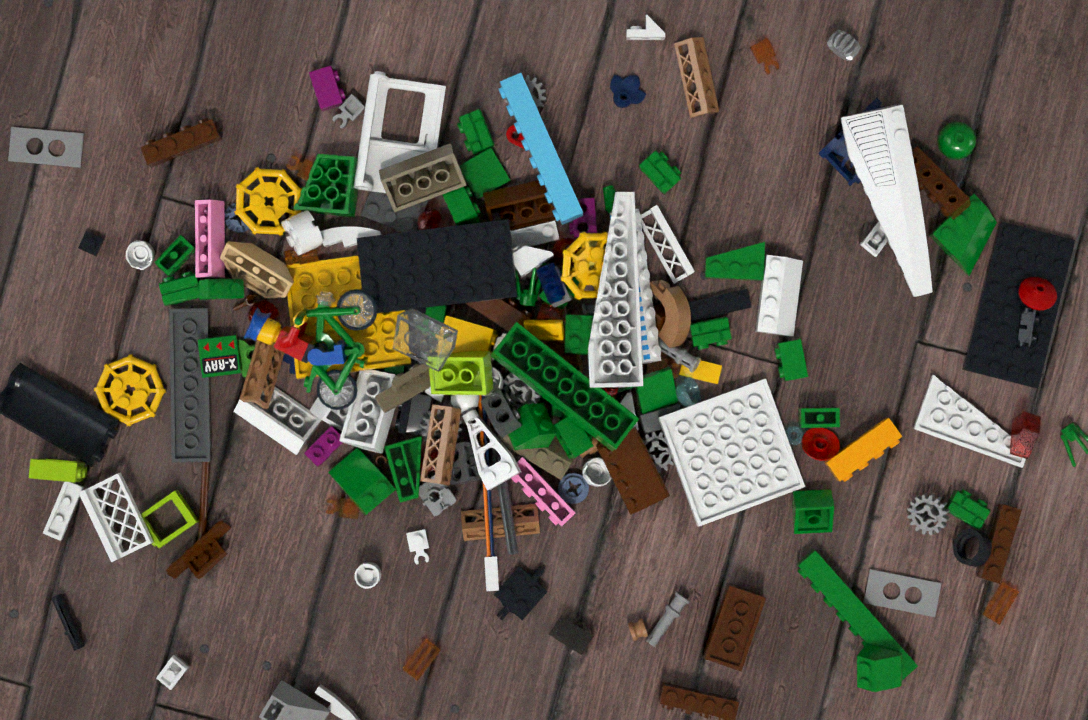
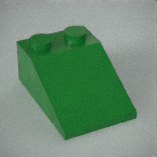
(361, 481)

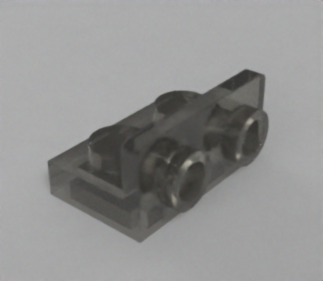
(571, 634)

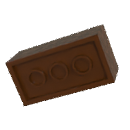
(734, 627)

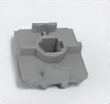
(434, 504)

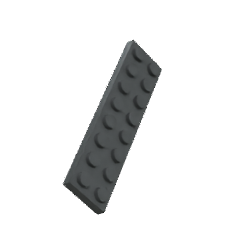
(188, 389)

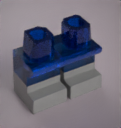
(553, 287)

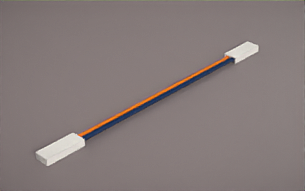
(491, 564)

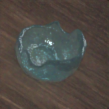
(688, 392)

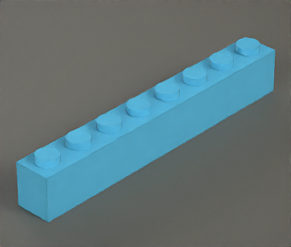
(541, 149)

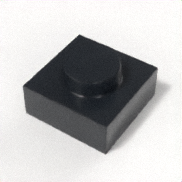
(91, 243)

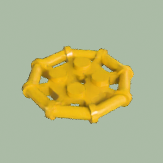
(257, 200)
(581, 264)
(140, 394)

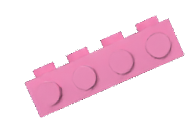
(209, 238)
(545, 495)

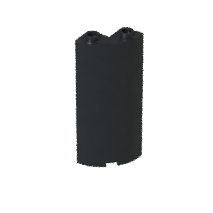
(57, 415)

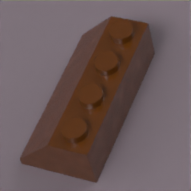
(521, 204)
(634, 473)

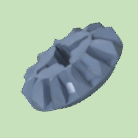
(234, 225)
(582, 490)

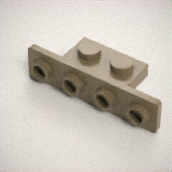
(404, 387)

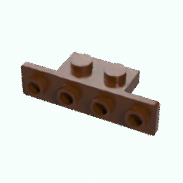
(202, 554)

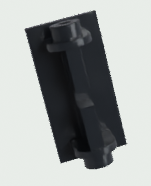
(1029, 335)

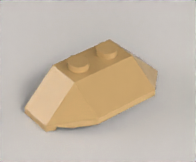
(258, 269)

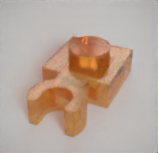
(764, 53)
(303, 168)
(308, 257)
(654, 366)
(346, 508)

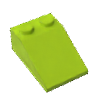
(463, 374)

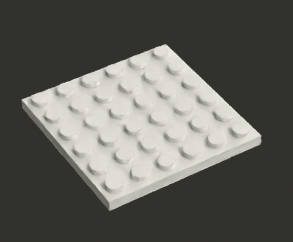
(731, 452)

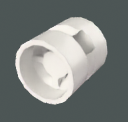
(368, 575)

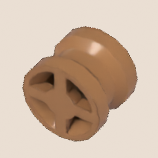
(637, 629)

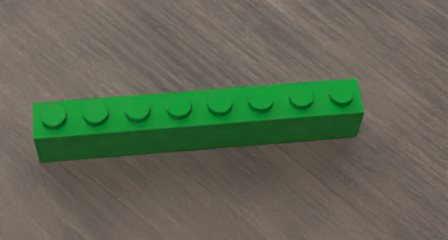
(850, 607)

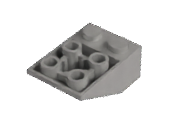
(291, 704)

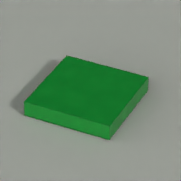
(484, 173)
(657, 390)

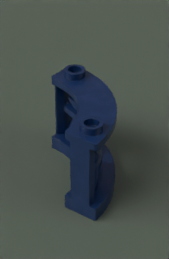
(838, 147)

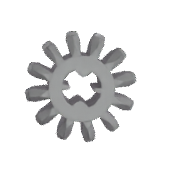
(843, 45)

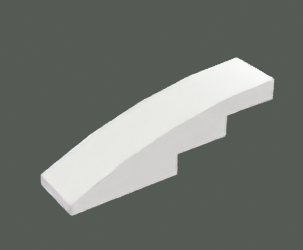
(337, 706)

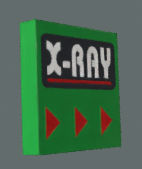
(219, 356)

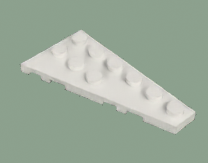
(957, 421)

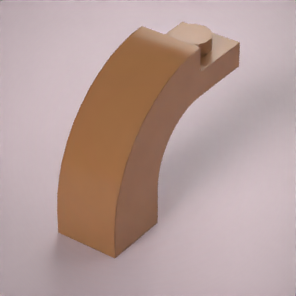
(677, 313)

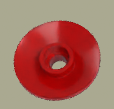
(1036, 299)
(823, 438)

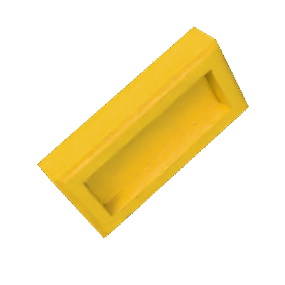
(545, 329)

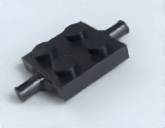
(520, 593)

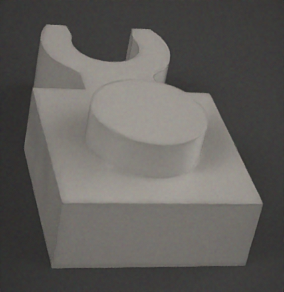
(351, 109)

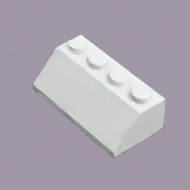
(779, 295)
(283, 420)
(365, 422)

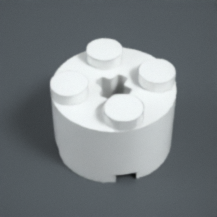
(302, 232)

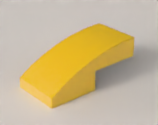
(705, 371)

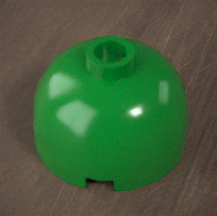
(956, 140)

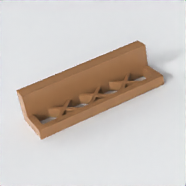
(700, 75)
(257, 373)
(447, 445)
(522, 524)

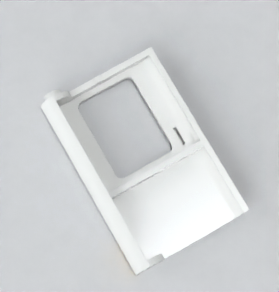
(380, 153)

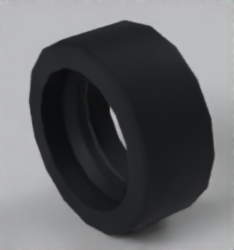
(984, 547)

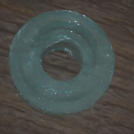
(798, 440)

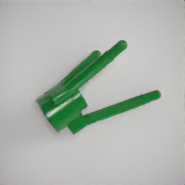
(529, 296)
(1072, 433)

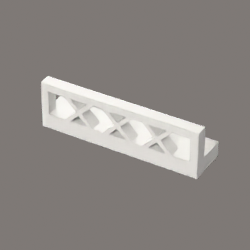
(672, 241)

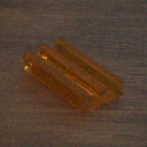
(1007, 606)
(411, 672)

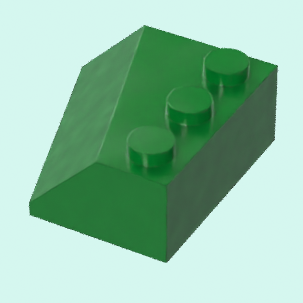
(330, 187)
(966, 234)

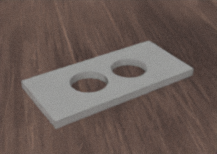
(70, 158)
(925, 606)

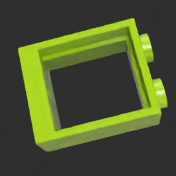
(57, 470)
(185, 510)

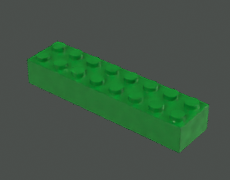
(564, 387)

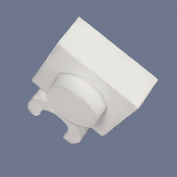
(418, 542)

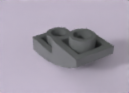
(419, 406)
(650, 420)

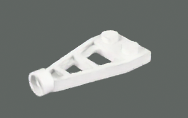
(500, 471)

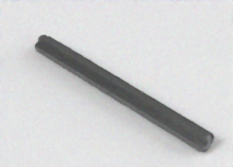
(506, 512)

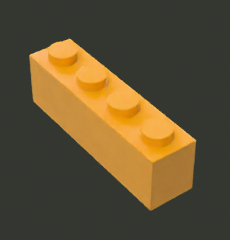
(863, 449)

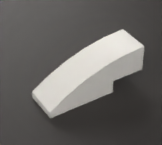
(347, 235)

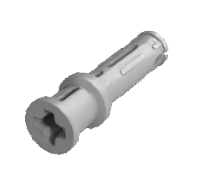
(680, 355)
(672, 612)

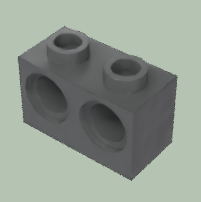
(499, 414)
(464, 465)

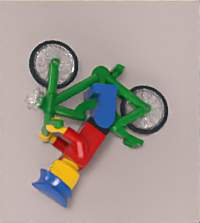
(355, 311)

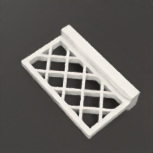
(101, 520)

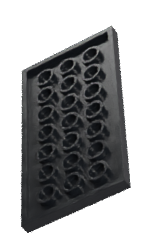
(438, 266)
(995, 333)

